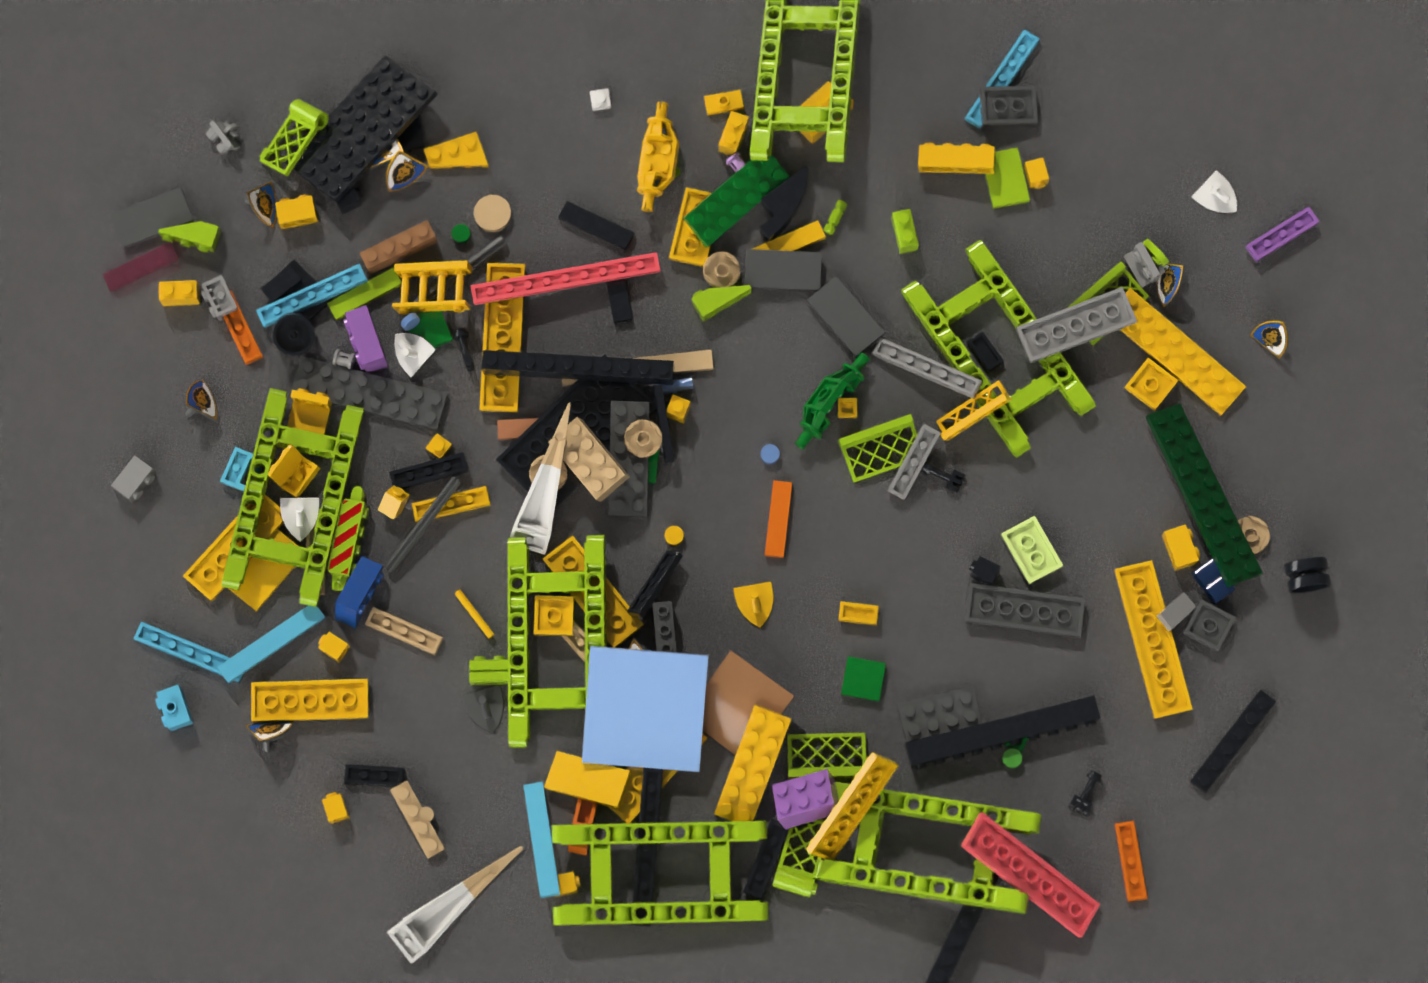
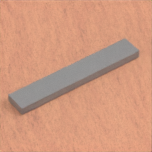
(927, 368)

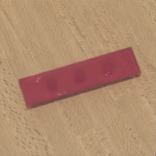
(140, 266)

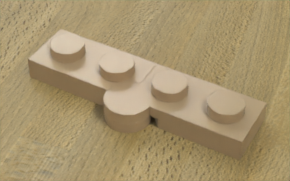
(418, 819)

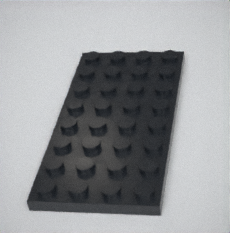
(363, 128)
(589, 402)

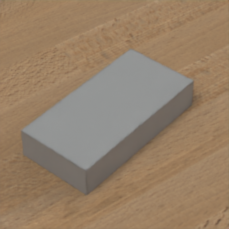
(1176, 611)

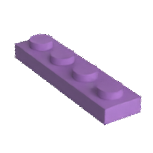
(1282, 234)

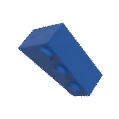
(358, 592)

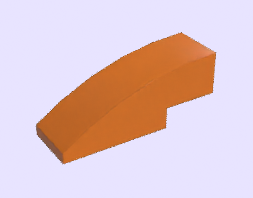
(584, 814)

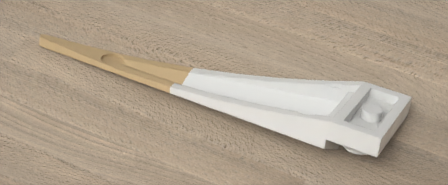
(538, 509)
(425, 925)

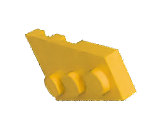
(457, 153)

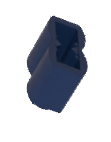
(1211, 581)

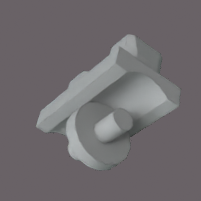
(227, 134)

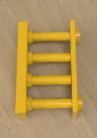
(424, 271)

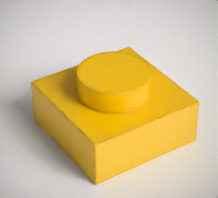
(847, 407)
(439, 446)

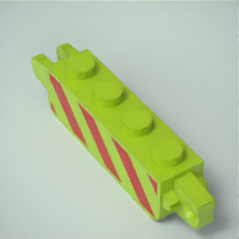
(347, 537)

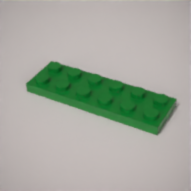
(734, 199)

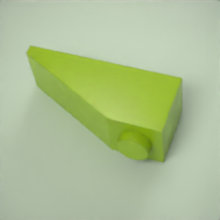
(715, 300)

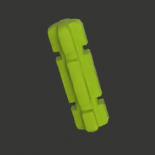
(835, 217)

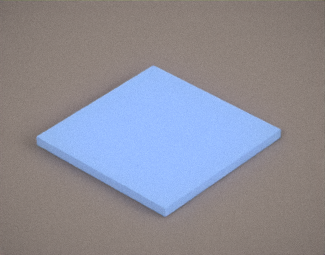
(644, 708)

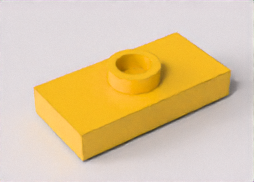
(723, 102)
(858, 613)

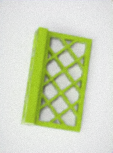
(1105, 282)
(870, 435)
(841, 773)

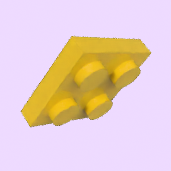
(1151, 384)
(554, 615)

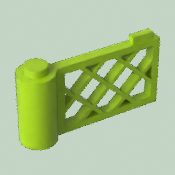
(304, 115)
(793, 879)

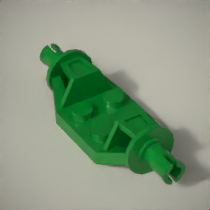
(824, 397)

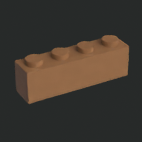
(398, 247)

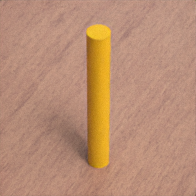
(474, 614)

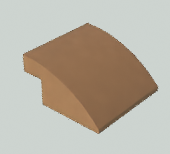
(732, 697)

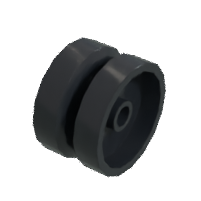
(293, 322)
(1307, 575)

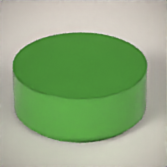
(1012, 758)

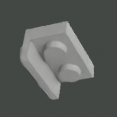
(1142, 266)
(219, 296)

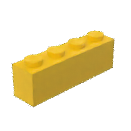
(956, 159)

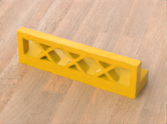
(974, 417)

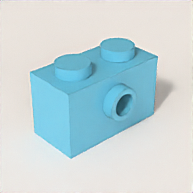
(174, 708)

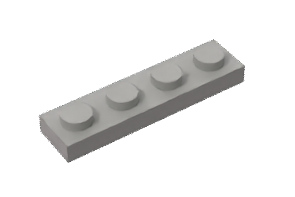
(913, 461)

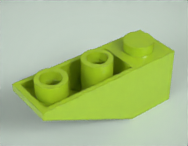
(196, 234)

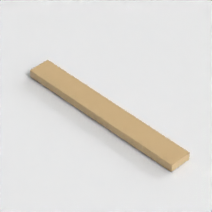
(683, 362)

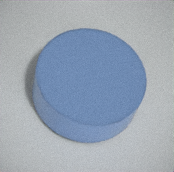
(410, 321)
(770, 454)

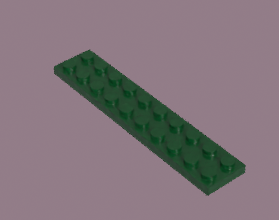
(1204, 495)

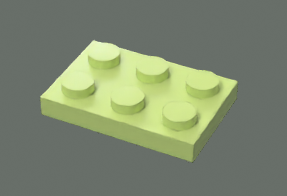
(1031, 550)

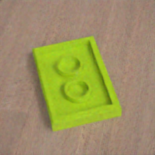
(1008, 182)

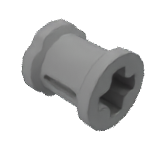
(344, 359)

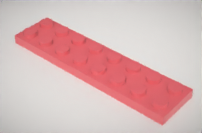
(1030, 874)

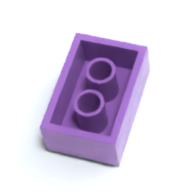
(365, 340)
(805, 798)

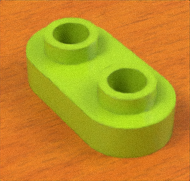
(1157, 255)

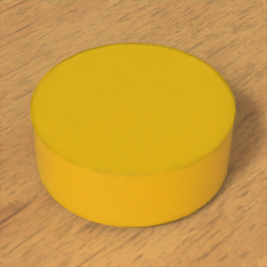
(674, 535)

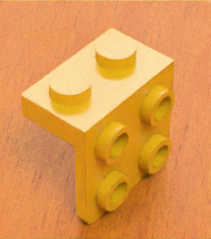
(309, 411)
(293, 471)

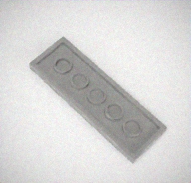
(1076, 325)

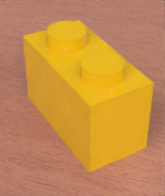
(733, 133)
(296, 211)
(179, 293)
(1180, 547)

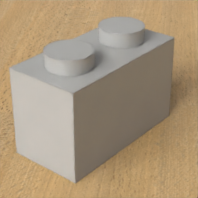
(134, 479)

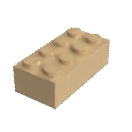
(591, 461)

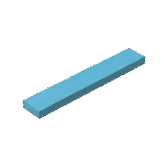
(1007, 71)
(312, 295)
(270, 643)
(181, 648)
(541, 840)

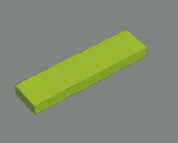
(365, 293)

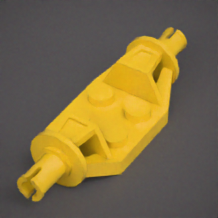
(657, 157)

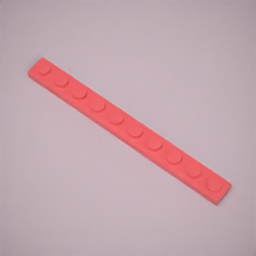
(565, 278)

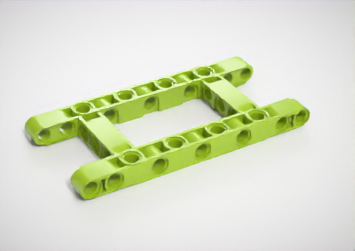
(805, 118)
(1009, 301)
(256, 486)
(518, 636)
(919, 886)
(660, 912)

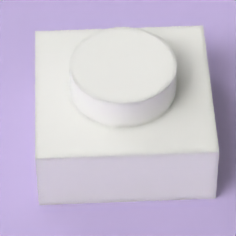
(600, 99)

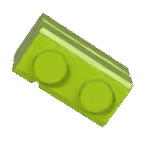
(904, 231)
(488, 671)

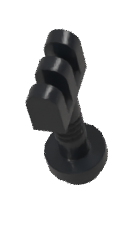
(461, 336)
(951, 479)
(1082, 800)

